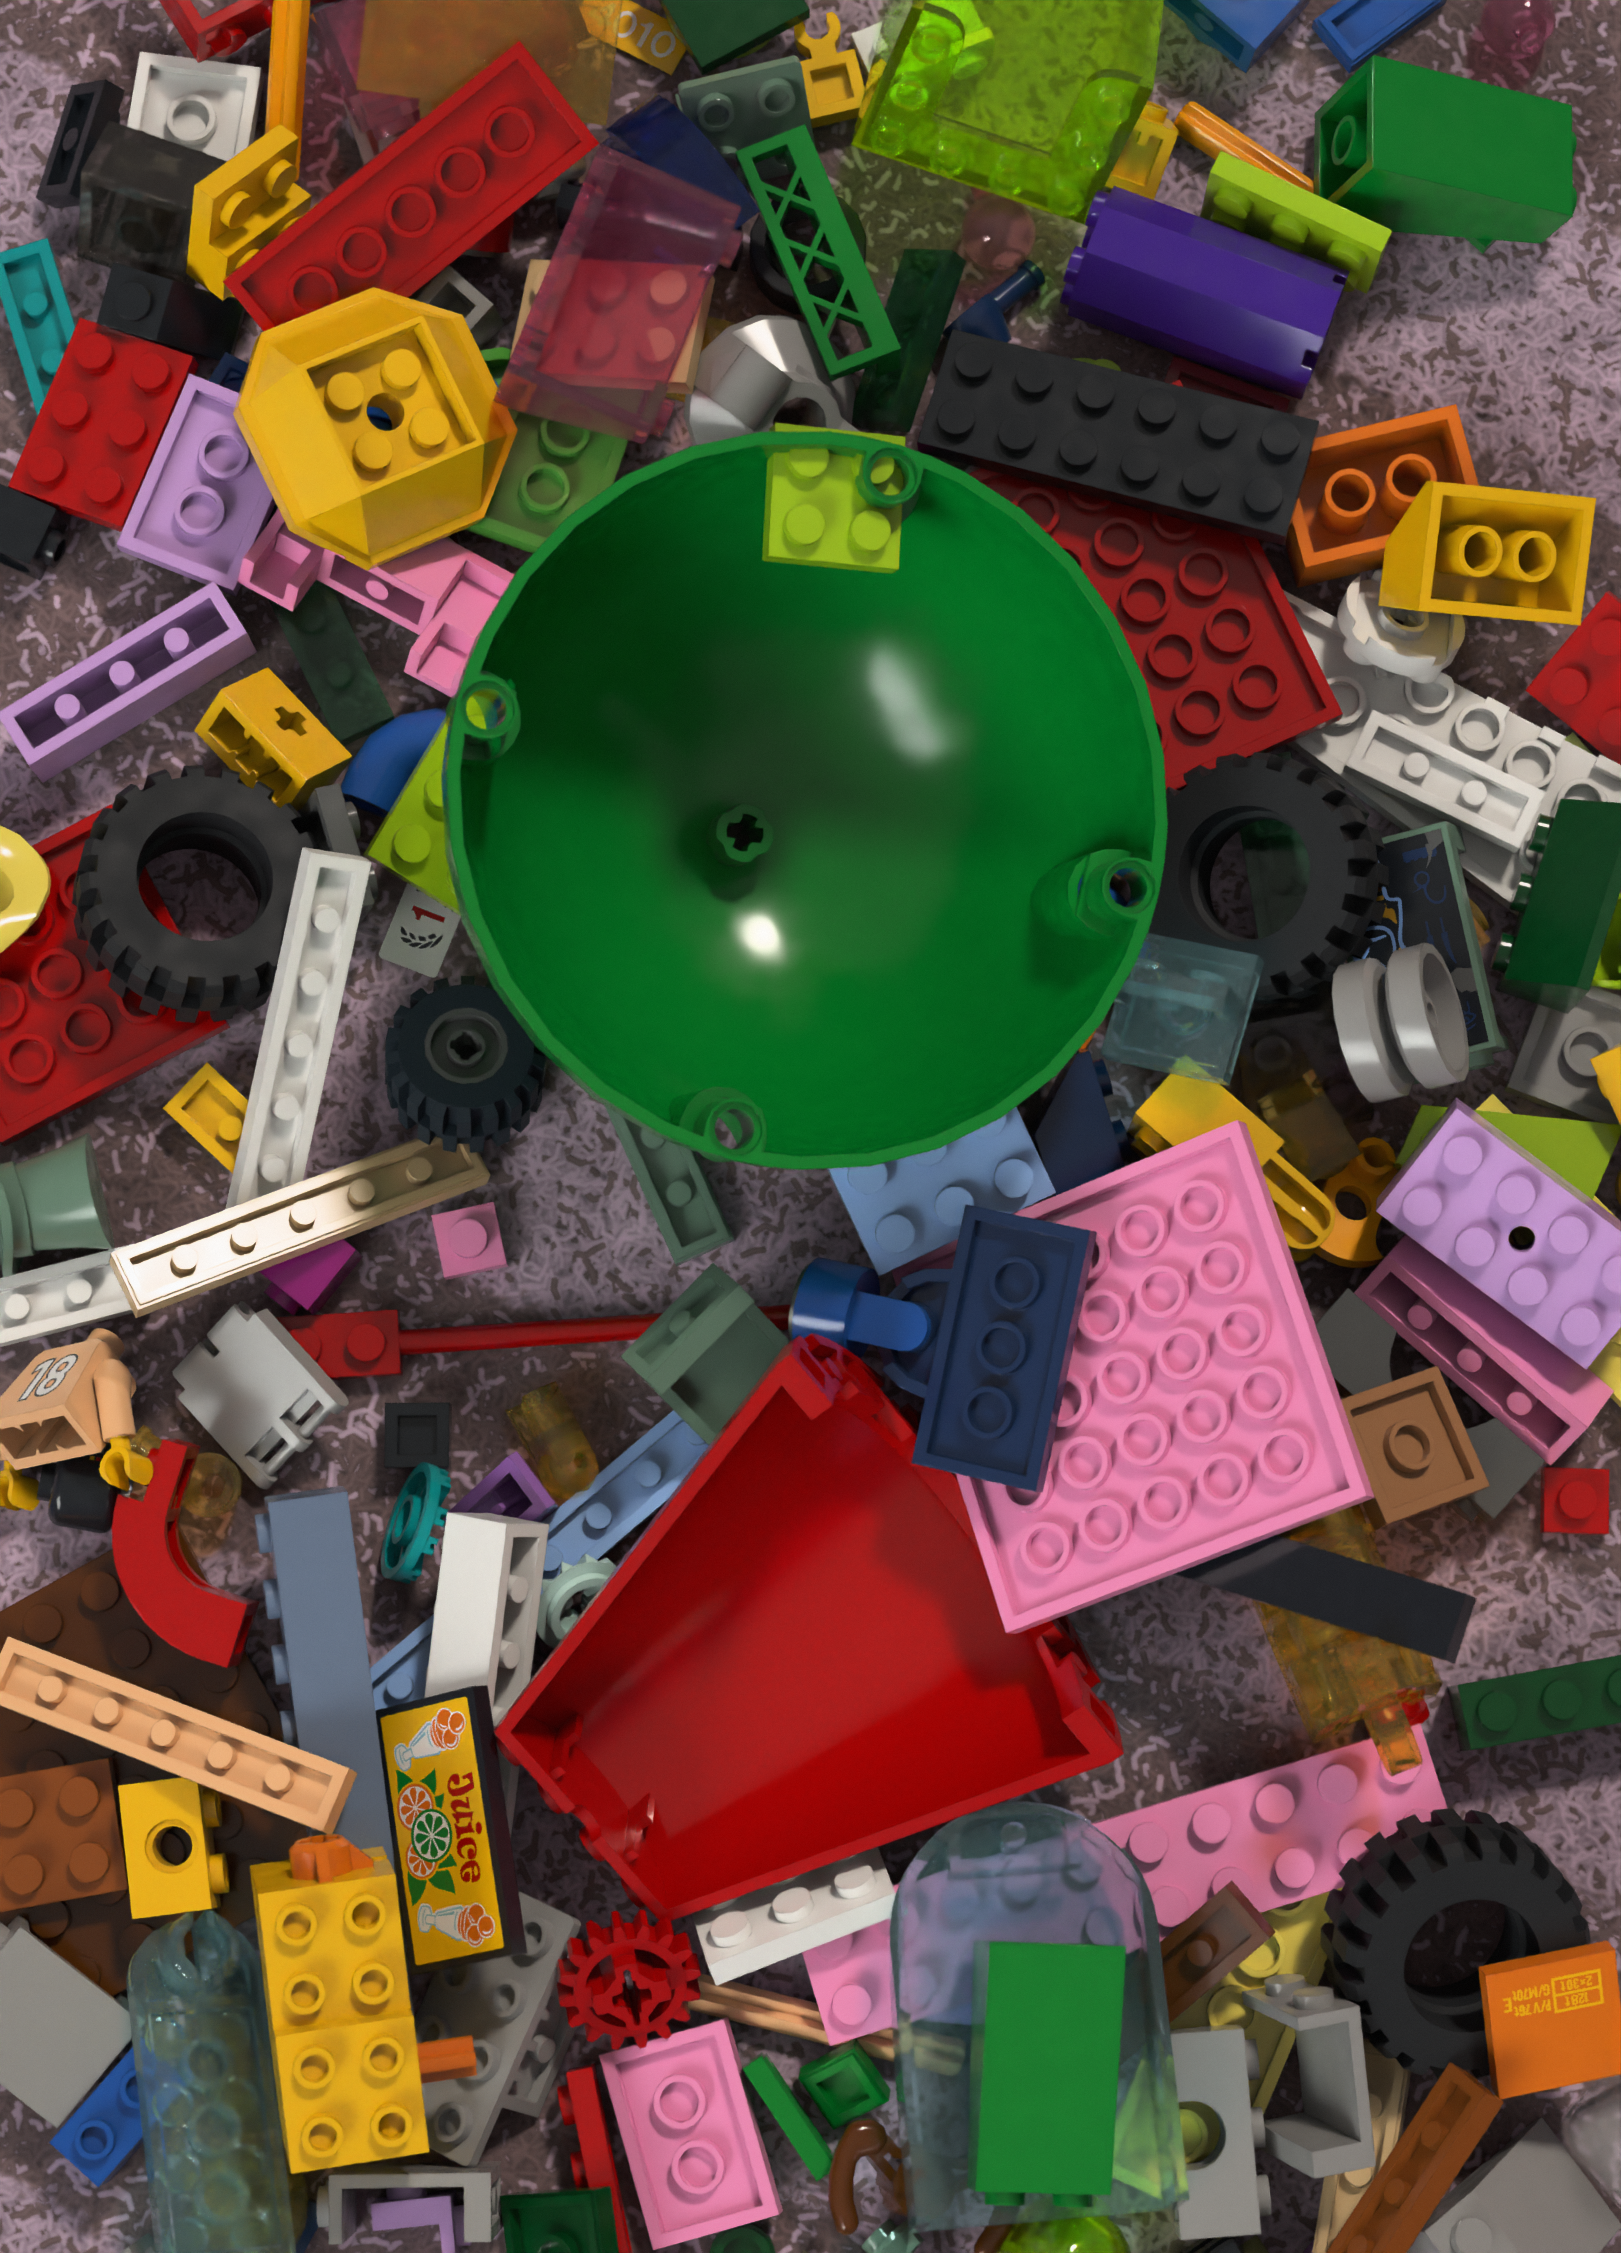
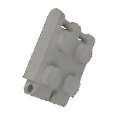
(254, 1389)

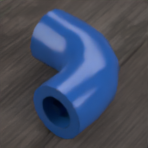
(388, 760)

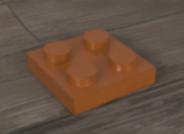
(60, 1835)

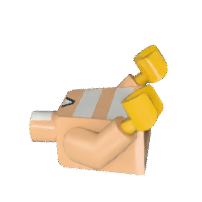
(70, 1408)

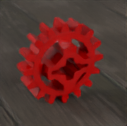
(595, 1984)

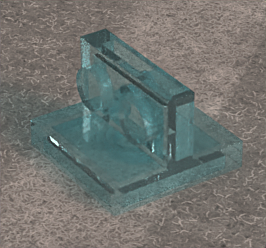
(1184, 1009)

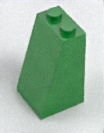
(1445, 154)
(1044, 2070)

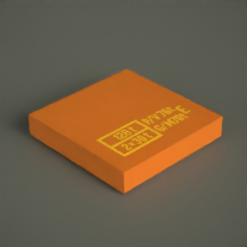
(1552, 2019)

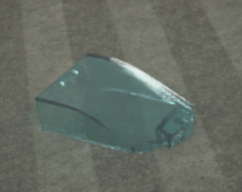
(1023, 1878)

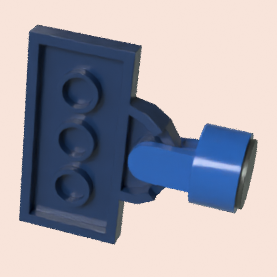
(973, 1339)

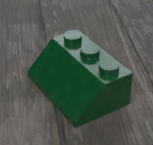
(1563, 905)

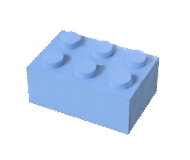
(921, 1199)

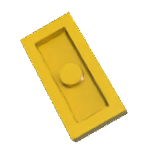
(211, 1113)

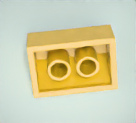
(1490, 554)

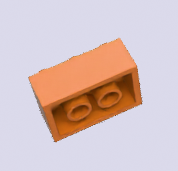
(1363, 486)

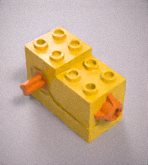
(343, 2008)

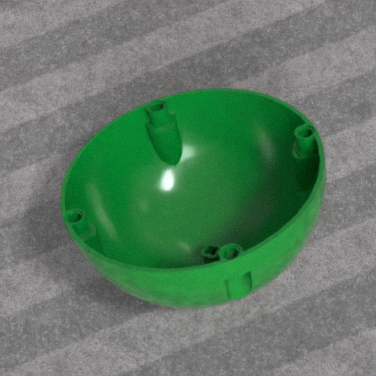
(913, 791)

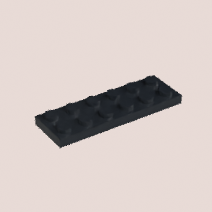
(1118, 436)

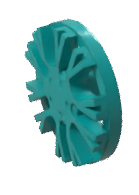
(411, 1522)

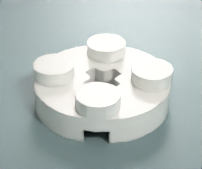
(1415, 649)

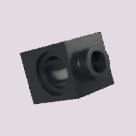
(30, 534)

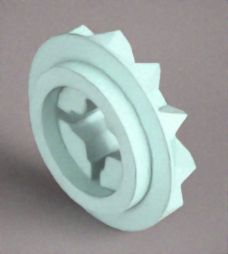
(555, 1609)

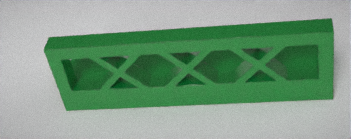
(839, 255)

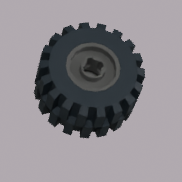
(462, 1066)

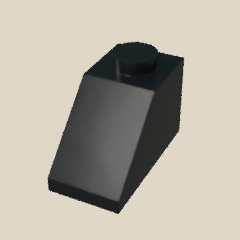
(170, 312)

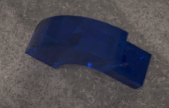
(672, 143)

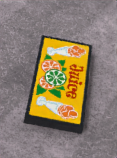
(450, 1831)

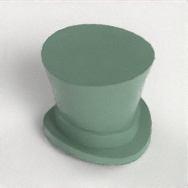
(52, 1204)

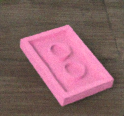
(691, 2134)

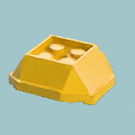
(340, 475)

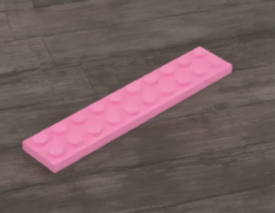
(1269, 1832)

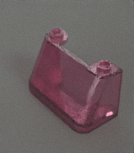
(619, 300)

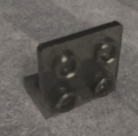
(1291, 1040)

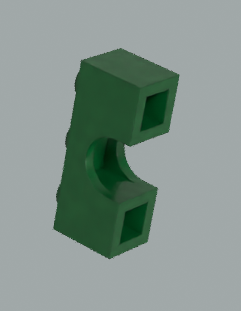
(1537, 1703)

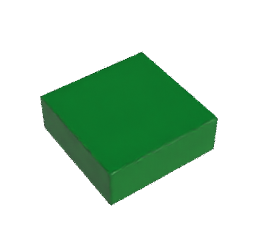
(844, 2084)

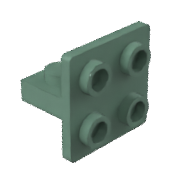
(747, 108)

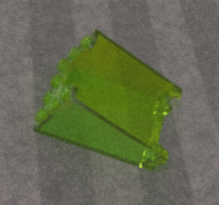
(1012, 93)

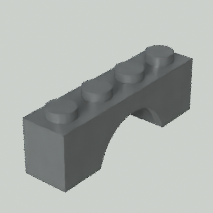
(1359, 1357)

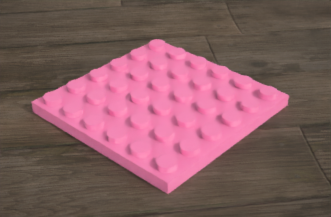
(1188, 1394)

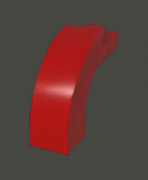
(159, 1578)

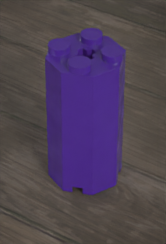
(1202, 290)

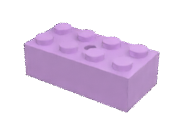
(1466, 1196)

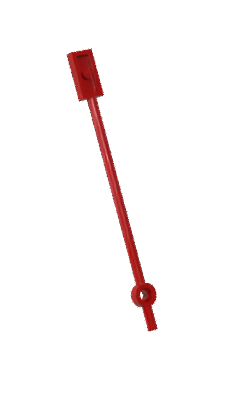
(374, 1344)

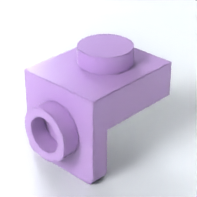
(418, 2208)

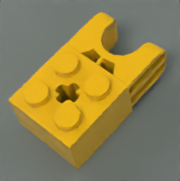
(1192, 1107)

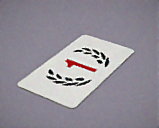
(419, 933)

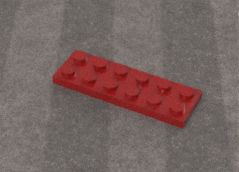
(421, 195)

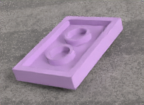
(201, 493)

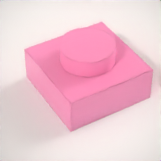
(469, 1240)

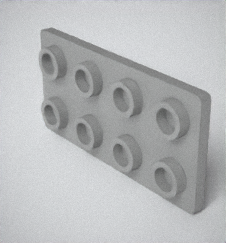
(515, 2032)

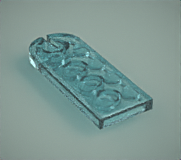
(208, 2092)

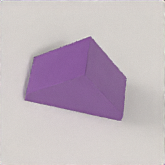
(511, 1492)

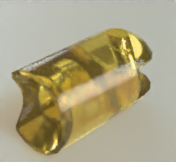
(555, 1441)

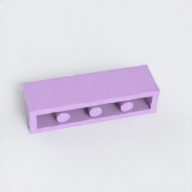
(127, 682)

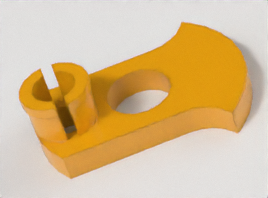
(1367, 1175)

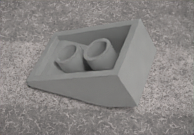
(1521, 2202)

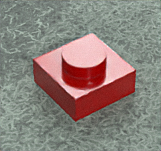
(1574, 1501)

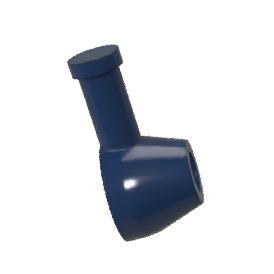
(986, 315)

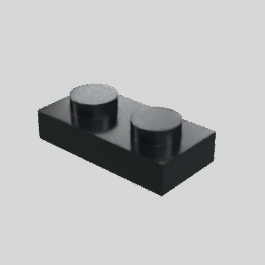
(81, 125)

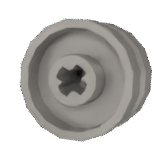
(1400, 1023)

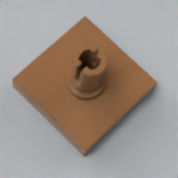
(1412, 1447)

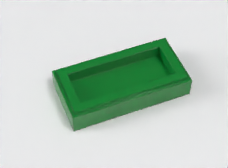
(789, 2115)

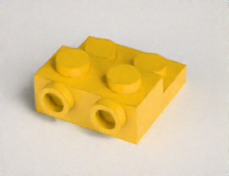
(244, 208)

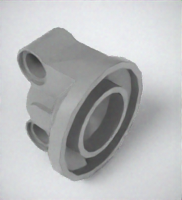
(754, 372)

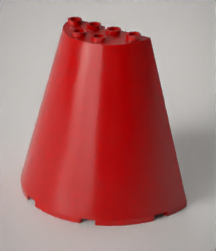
(798, 1659)

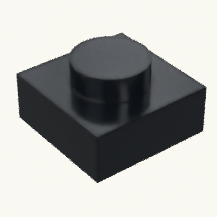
(417, 1435)

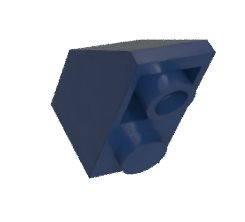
(1075, 1127)

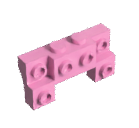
(432, 591)

